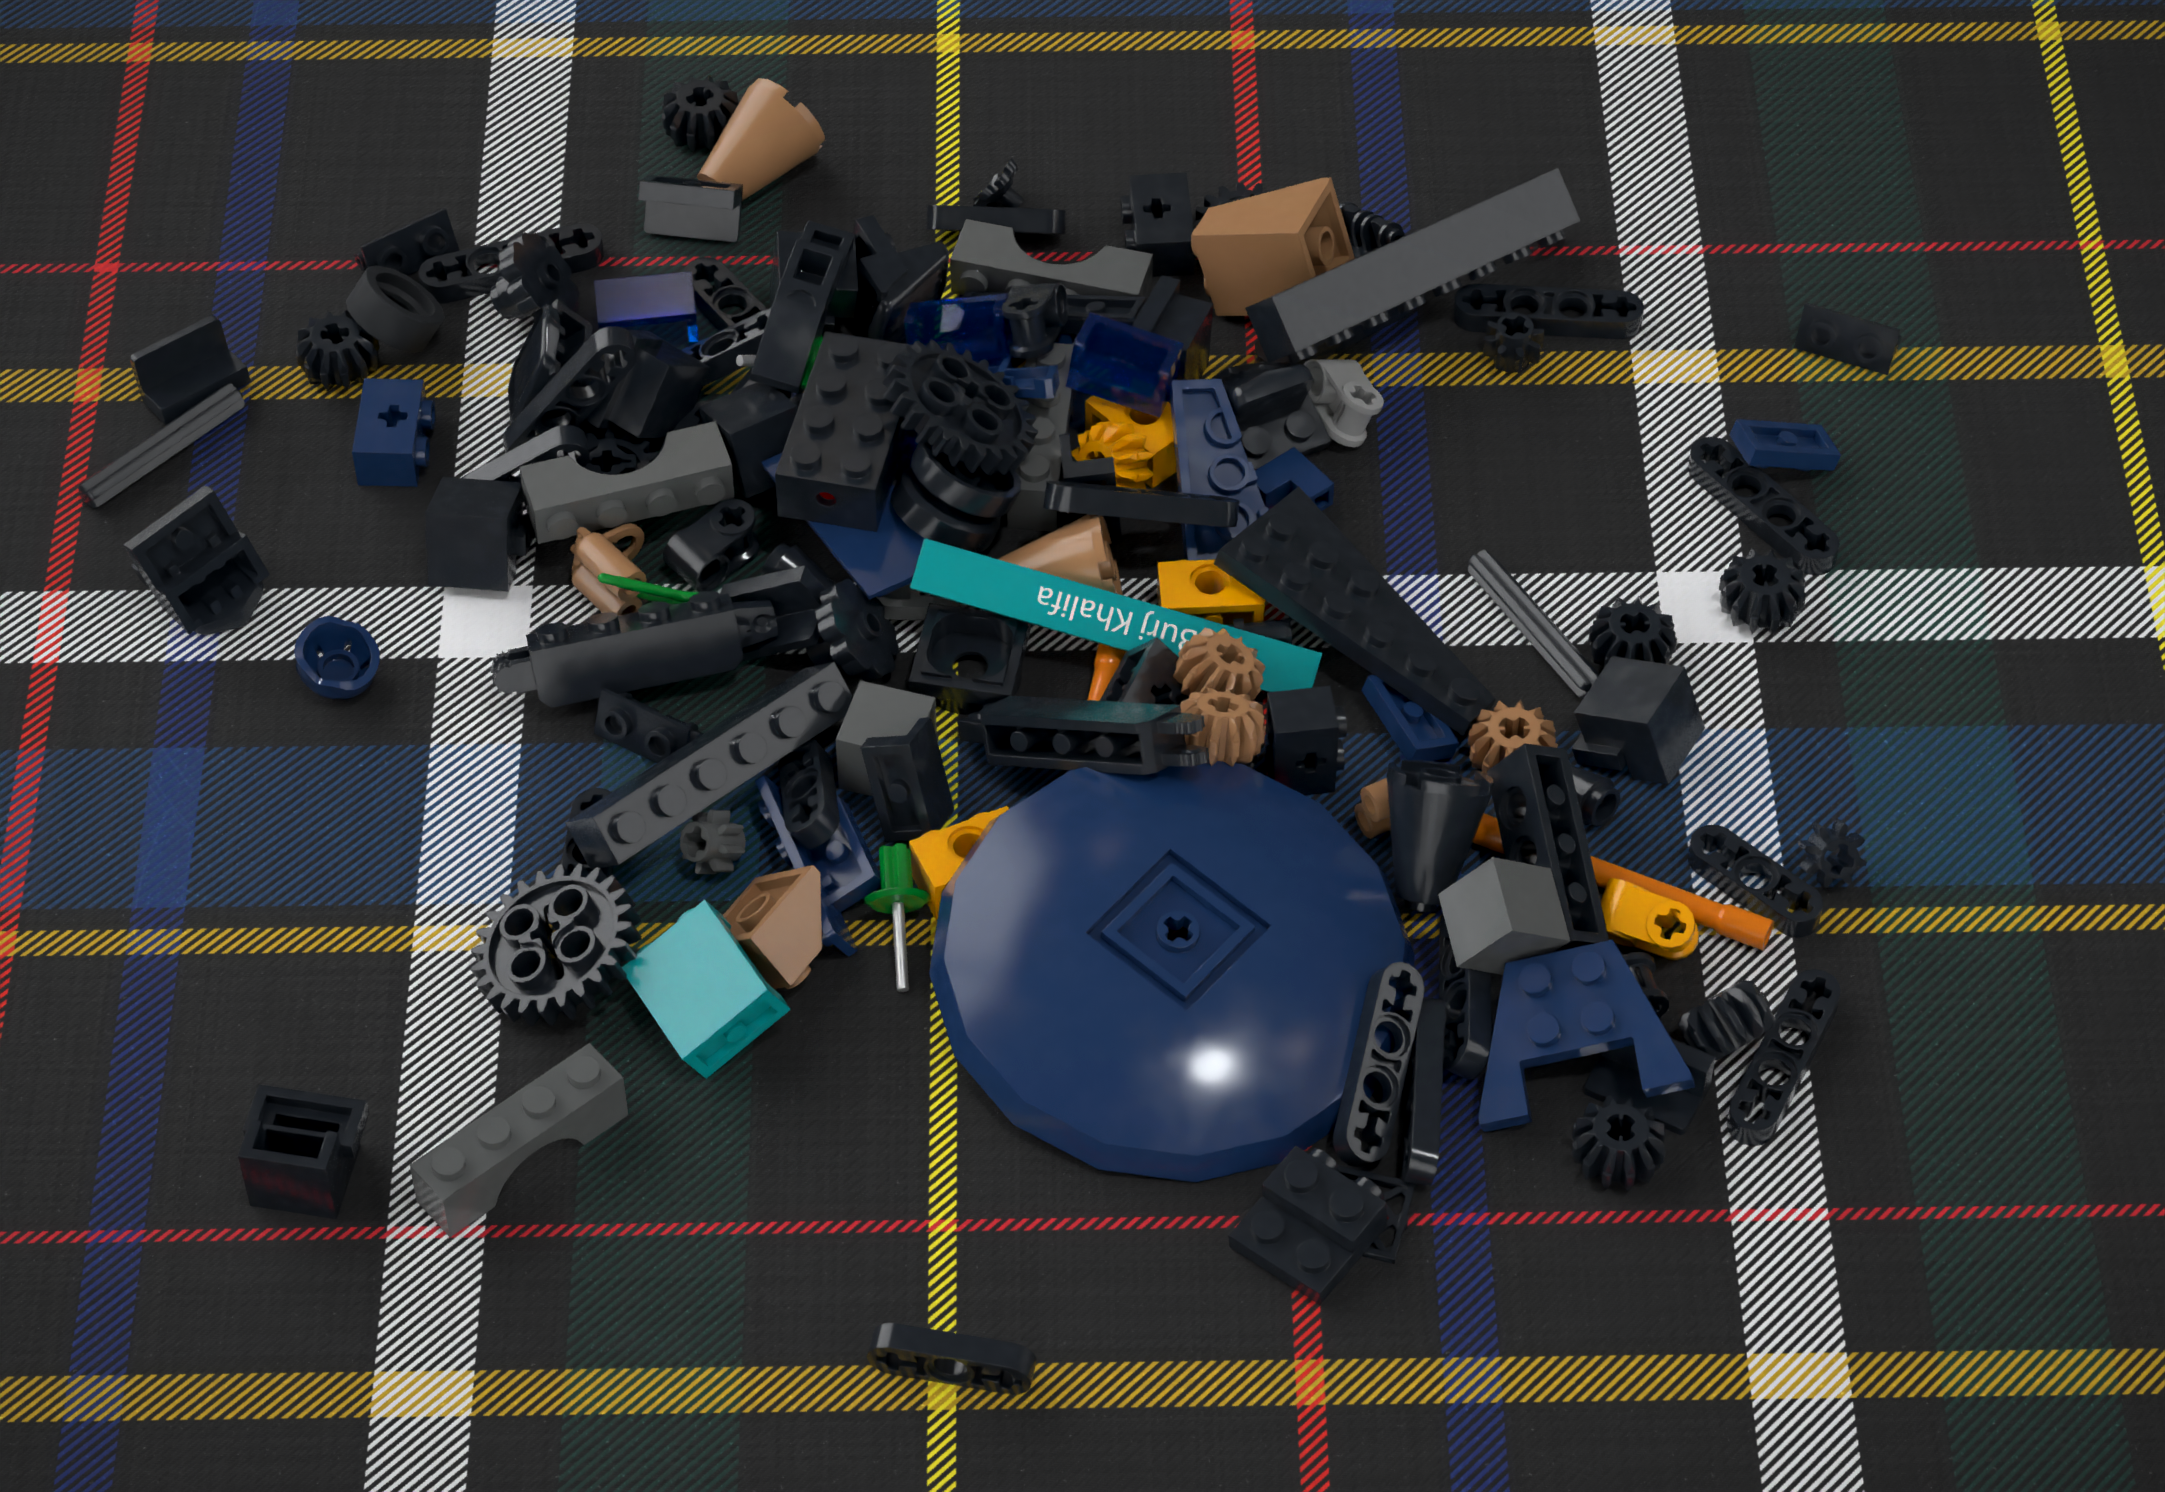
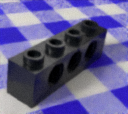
(1545, 828)

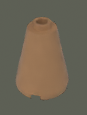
(762, 139)
(1073, 553)

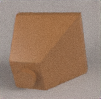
(780, 924)

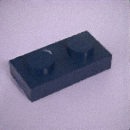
(1784, 445)
(1411, 727)

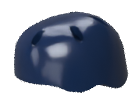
(338, 672)

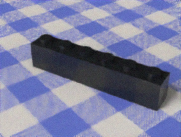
(710, 766)

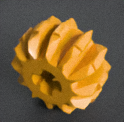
(1122, 444)

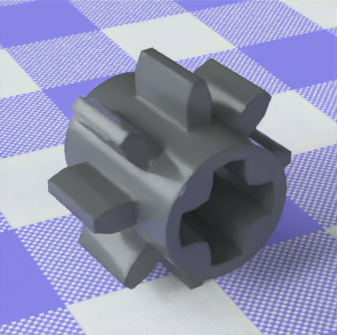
(712, 842)

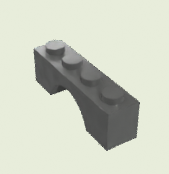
(992, 261)
(1045, 458)
(685, 475)
(468, 1170)

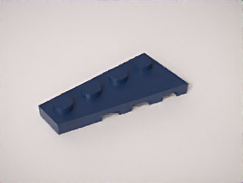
(1211, 461)

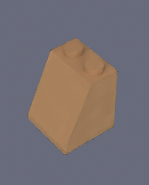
(1269, 244)

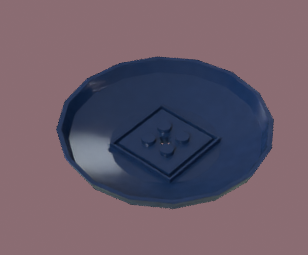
(1151, 1046)

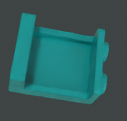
(704, 989)

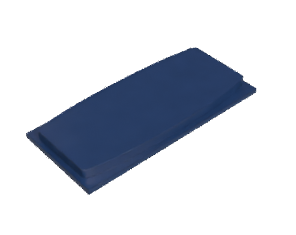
(874, 560)

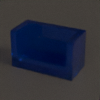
(647, 301)
(964, 322)
(1124, 364)

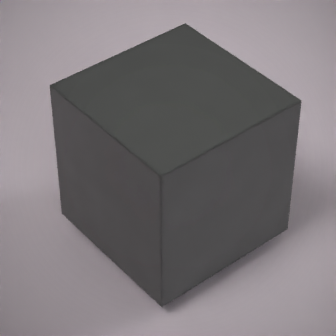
(875, 713)
(1503, 915)

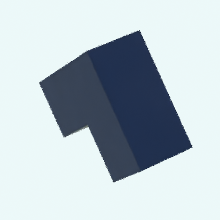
(1288, 472)

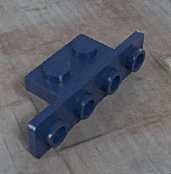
(843, 864)

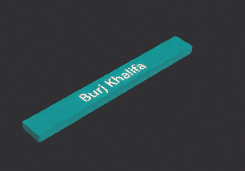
(1090, 611)

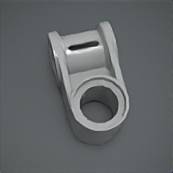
(1343, 399)

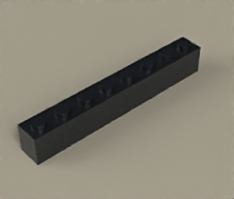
(1412, 265)

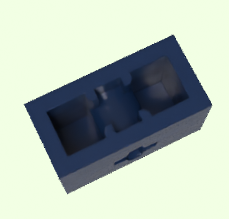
(392, 432)

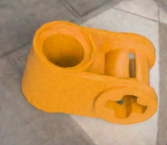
(1637, 917)

